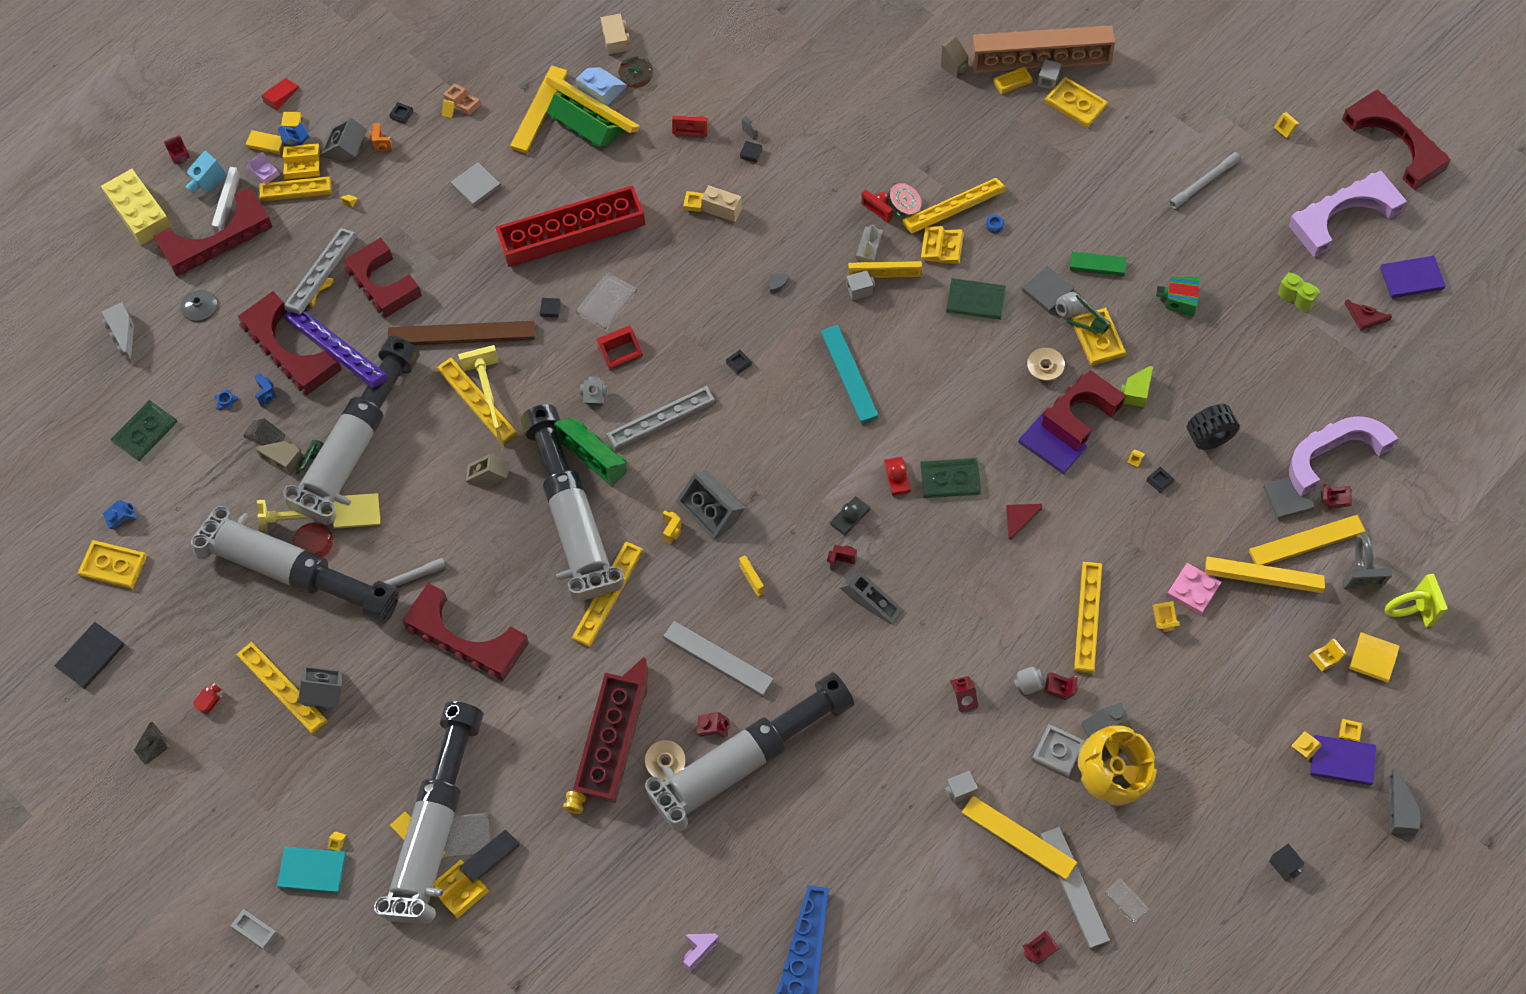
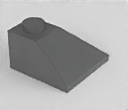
(1109, 716)

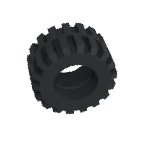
(1213, 426)

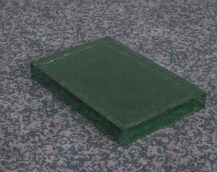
(976, 299)
(144, 430)
(950, 478)

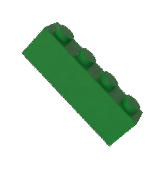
(583, 120)
(591, 450)

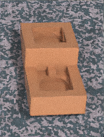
(462, 99)

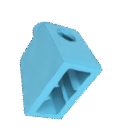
(205, 173)

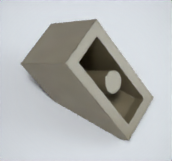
(954, 57)
(281, 455)
(487, 470)

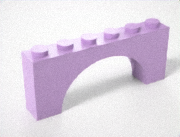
(1372, 192)

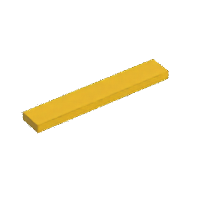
(592, 104)
(536, 113)
(954, 205)
(475, 399)
(1306, 541)
(1264, 575)
(602, 605)
(1088, 617)
(281, 687)
(1019, 838)

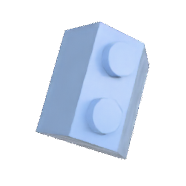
(600, 85)

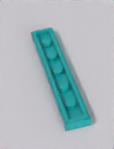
(849, 374)

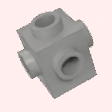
(596, 397)

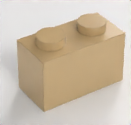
(614, 33)
(721, 203)

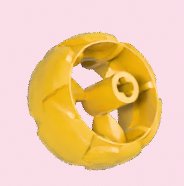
(1098, 774)

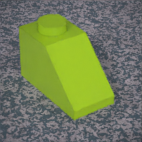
(1137, 388)

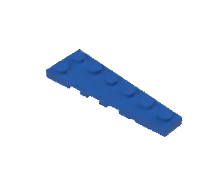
(804, 955)

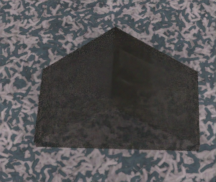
(263, 432)
(151, 744)

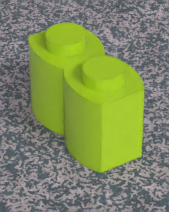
(1299, 292)

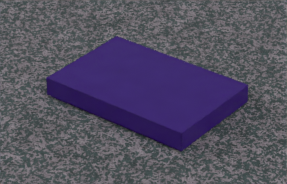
(1412, 276)
(1050, 447)
(1344, 760)

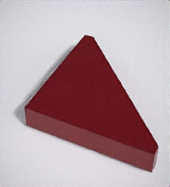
(1366, 316)
(1019, 516)

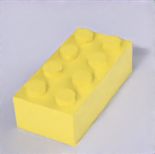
(136, 206)

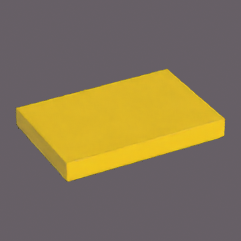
(1076, 102)
(1099, 347)
(112, 564)

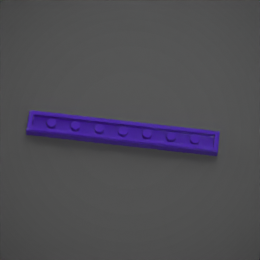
(337, 348)

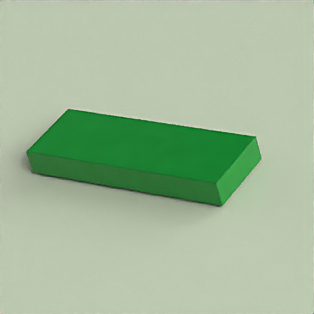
(1098, 263)

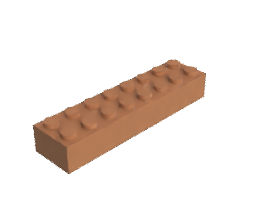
(1030, 48)

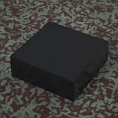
(401, 113)
(751, 151)
(550, 307)
(738, 362)
(1160, 479)

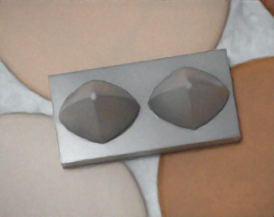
(869, 244)

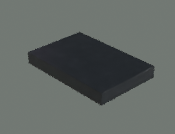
(89, 655)

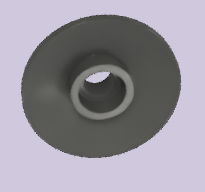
(202, 310)

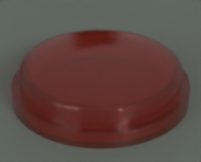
(314, 538)

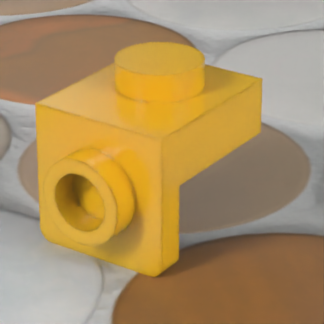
(674, 526)
(1165, 616)
(1328, 655)

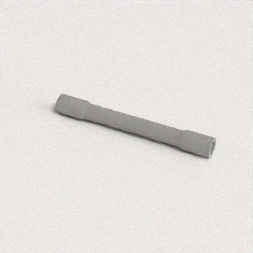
(1226, 164)
(429, 568)

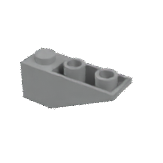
(122, 328)

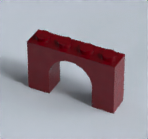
(385, 298)
(1088, 389)

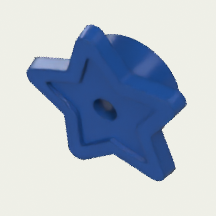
(225, 395)

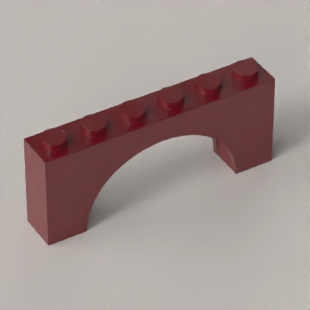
(1379, 112)
(186, 254)
(306, 371)
(492, 656)

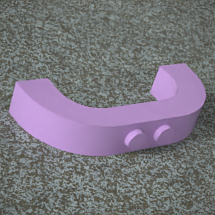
(1364, 429)

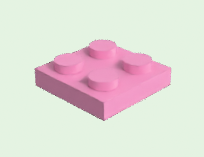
(1194, 589)

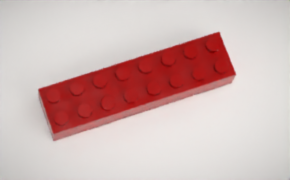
(570, 226)

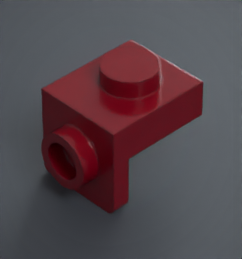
(177, 150)
(1336, 497)
(842, 553)
(1061, 686)
(712, 724)
(1040, 948)

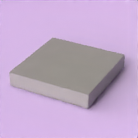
(475, 184)
(1058, 750)

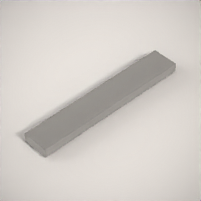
(320, 271)
(661, 418)
(718, 658)
(1078, 895)

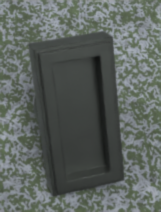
(850, 515)

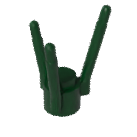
(1100, 324)
(312, 451)

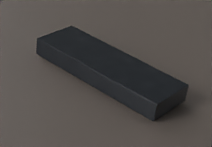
(489, 856)

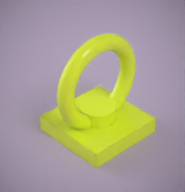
(1428, 601)

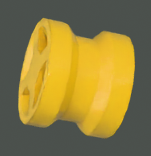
(574, 802)

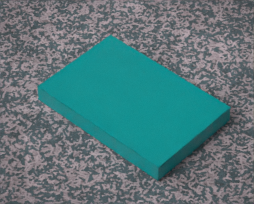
(311, 870)

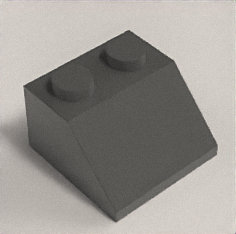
(344, 141)
(320, 687)

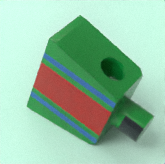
(1181, 294)

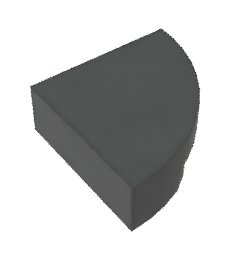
(746, 126)
(777, 281)

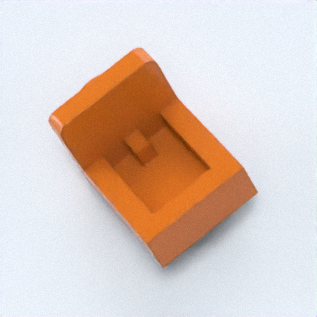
(379, 142)

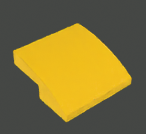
(301, 161)
(942, 245)
(1374, 657)
(458, 890)

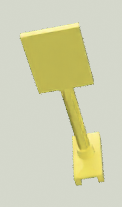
(479, 360)
(360, 513)

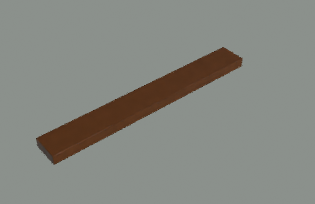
(465, 332)

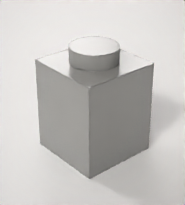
(1049, 74)
(860, 285)
(961, 787)

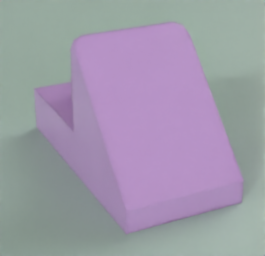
(262, 169)
(703, 945)

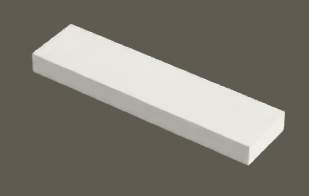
(226, 200)

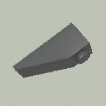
(870, 596)
(1404, 811)

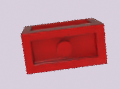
(615, 340)

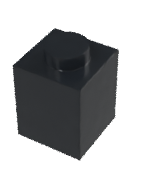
(1287, 862)

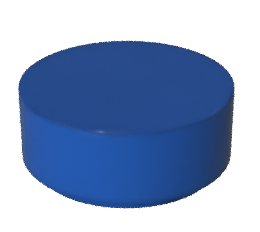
(994, 224)

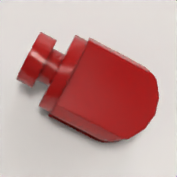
(207, 699)

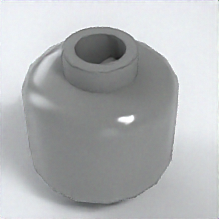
(1068, 305)
(1029, 681)

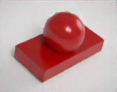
(877, 204)
(897, 476)

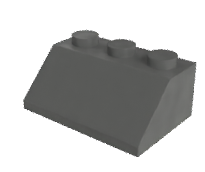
(710, 503)

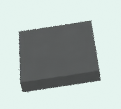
(1047, 288)
(1286, 500)

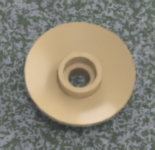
(1049, 358)
(662, 750)

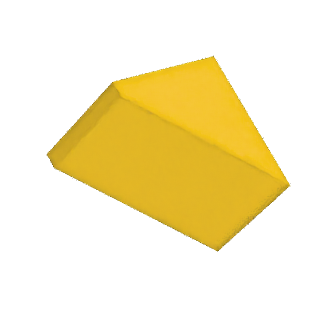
(448, 108)
(349, 200)
(1136, 458)
(336, 841)

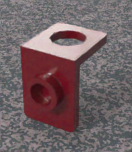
(962, 688)

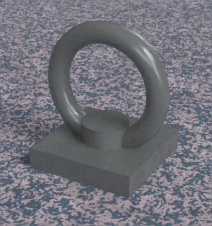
(1366, 575)

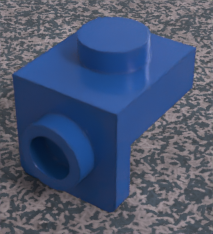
(293, 136)
(267, 393)
(119, 513)

